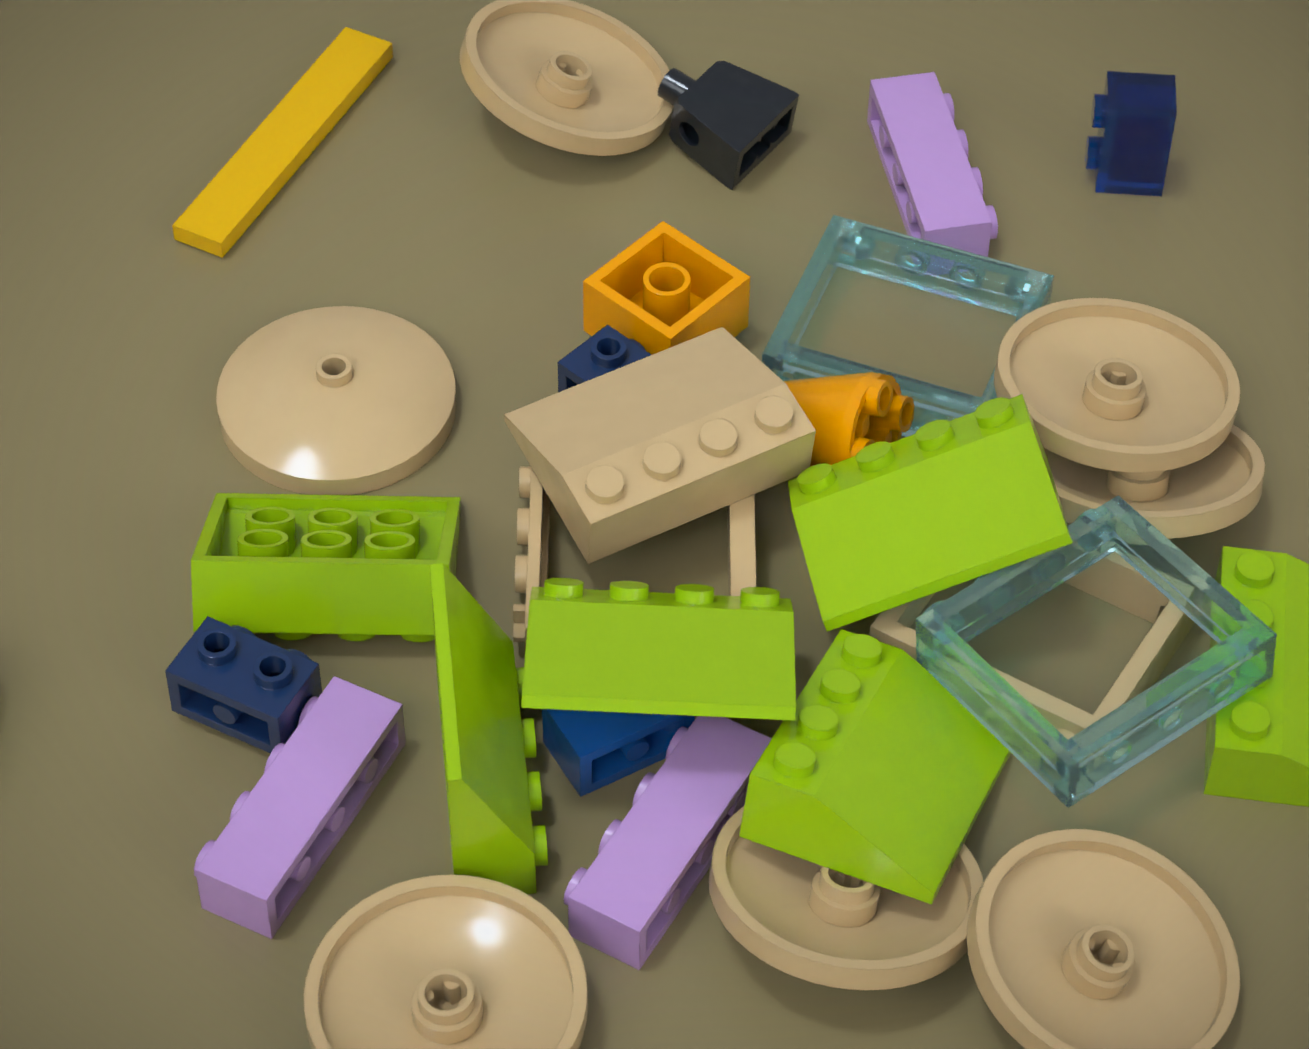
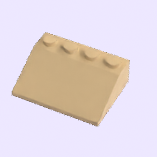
(663, 441)

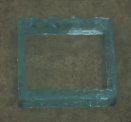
(909, 263)
(1138, 727)

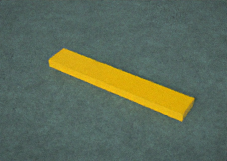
(282, 142)

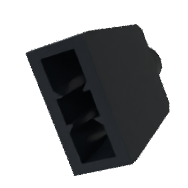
(728, 118)

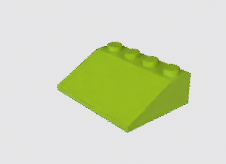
(927, 511)
(323, 563)
(660, 651)
(1262, 739)
(485, 742)
(874, 771)

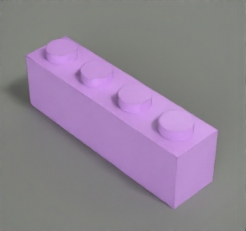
(929, 163)
(300, 806)
(664, 842)

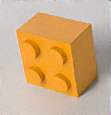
(666, 292)

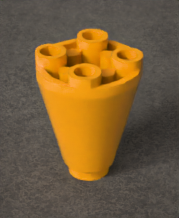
(852, 412)

